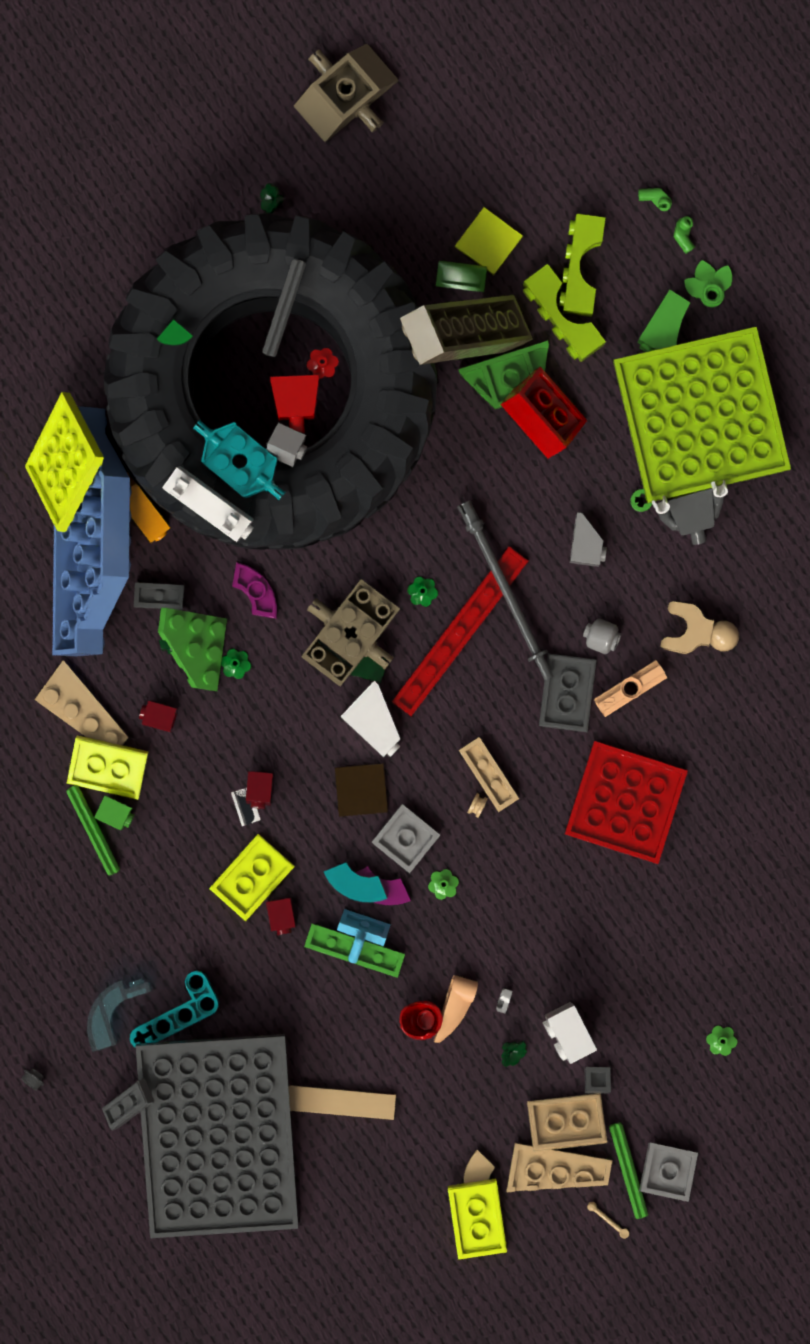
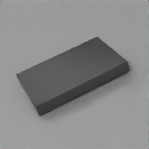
(568, 693)

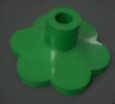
(422, 598)
(239, 670)

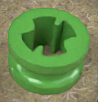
(636, 494)

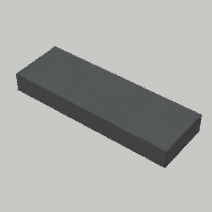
(128, 1104)

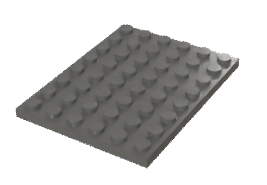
(218, 1136)

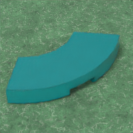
(355, 886)

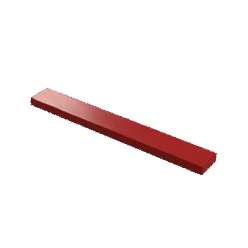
(457, 634)

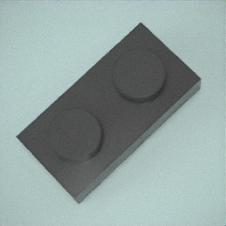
(158, 596)

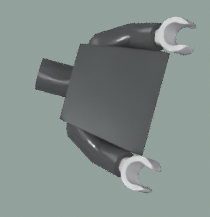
(692, 511)

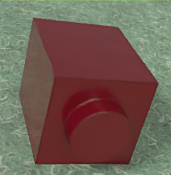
(158, 716)
(259, 789)
(281, 916)

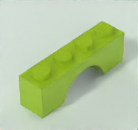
(587, 234)
(581, 338)

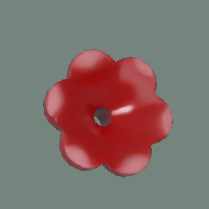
(326, 369)

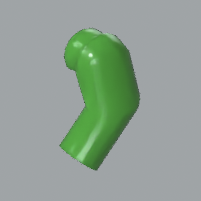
(657, 196)
(681, 234)

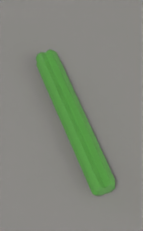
(93, 830)
(628, 1170)

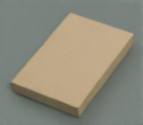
(567, 1122)

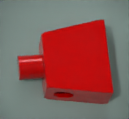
(295, 398)

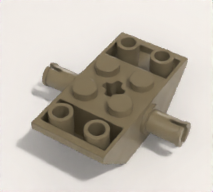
(328, 108)
(366, 613)

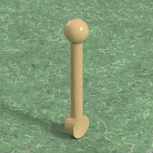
(624, 1233)

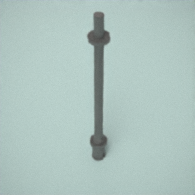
(475, 527)

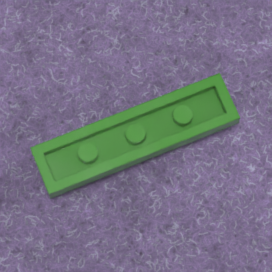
(340, 946)

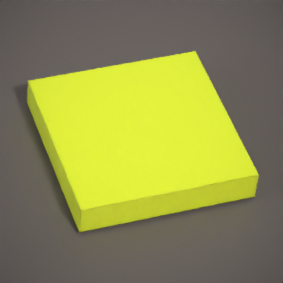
(488, 241)

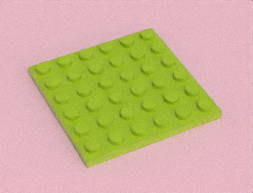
(701, 414)

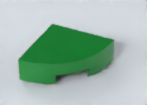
(174, 335)

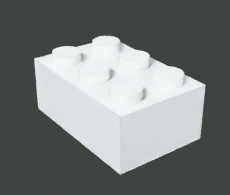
(570, 1033)

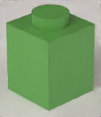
(114, 813)

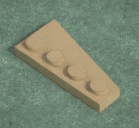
(77, 706)
(555, 1169)

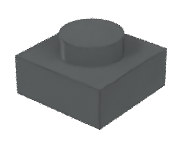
(597, 1080)

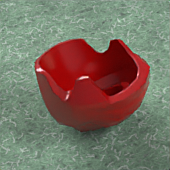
(421, 1020)

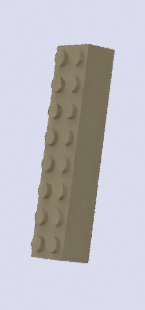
(465, 329)

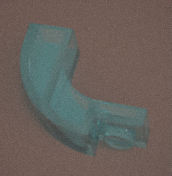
(100, 1018)

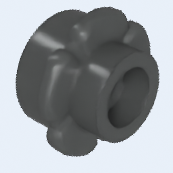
(33, 1079)

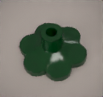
(270, 198)
(513, 1053)

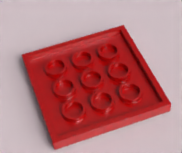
(626, 802)

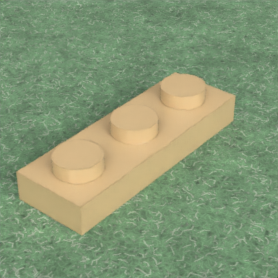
(488, 774)

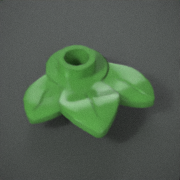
(709, 280)

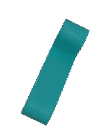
(172, 1016)

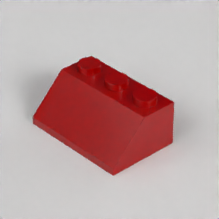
(544, 413)

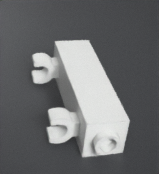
(209, 504)

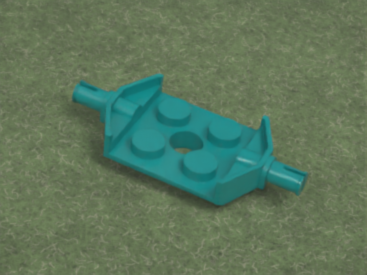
(230, 441)

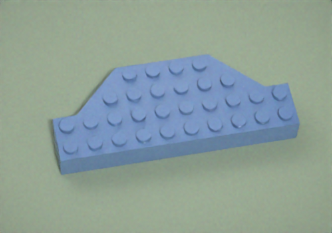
(92, 554)

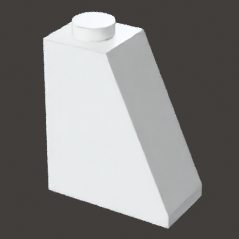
(373, 721)

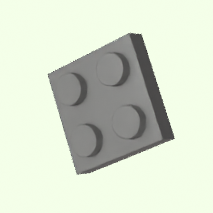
(405, 838)
(668, 1172)

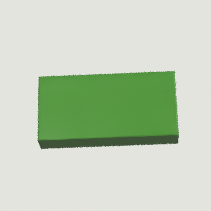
(461, 276)

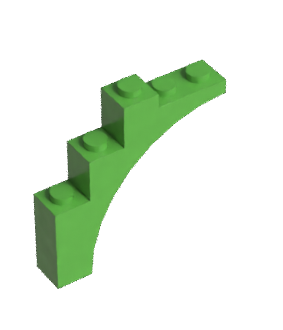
(665, 324)

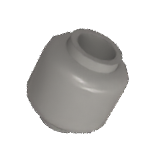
(602, 636)

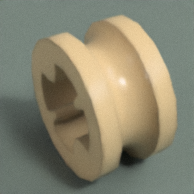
(477, 805)

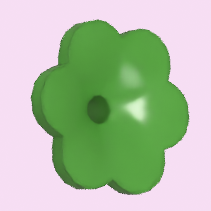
(436, 881)
(714, 1040)

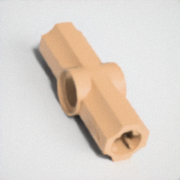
(643, 679)

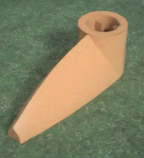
(457, 1002)

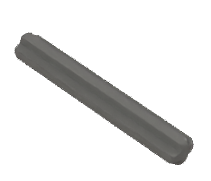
(284, 307)

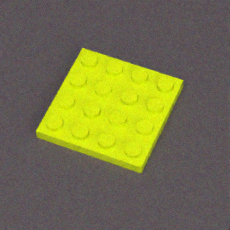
(64, 462)

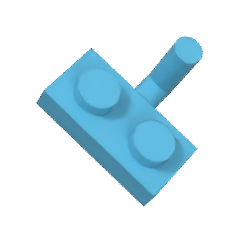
(363, 929)

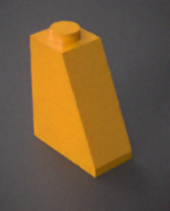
(145, 514)

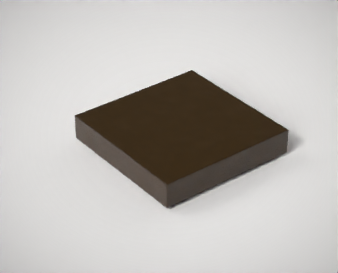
(361, 790)

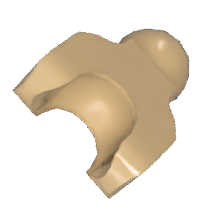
(700, 631)

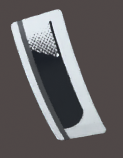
(246, 814)

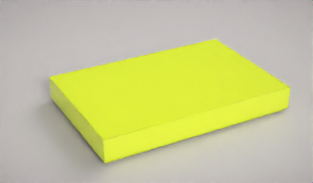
(107, 767)
(252, 877)
(477, 1219)

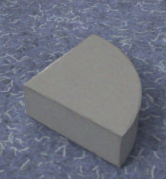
(503, 1001)

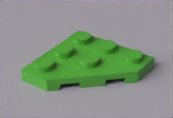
(195, 644)

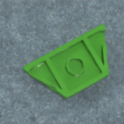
(501, 374)

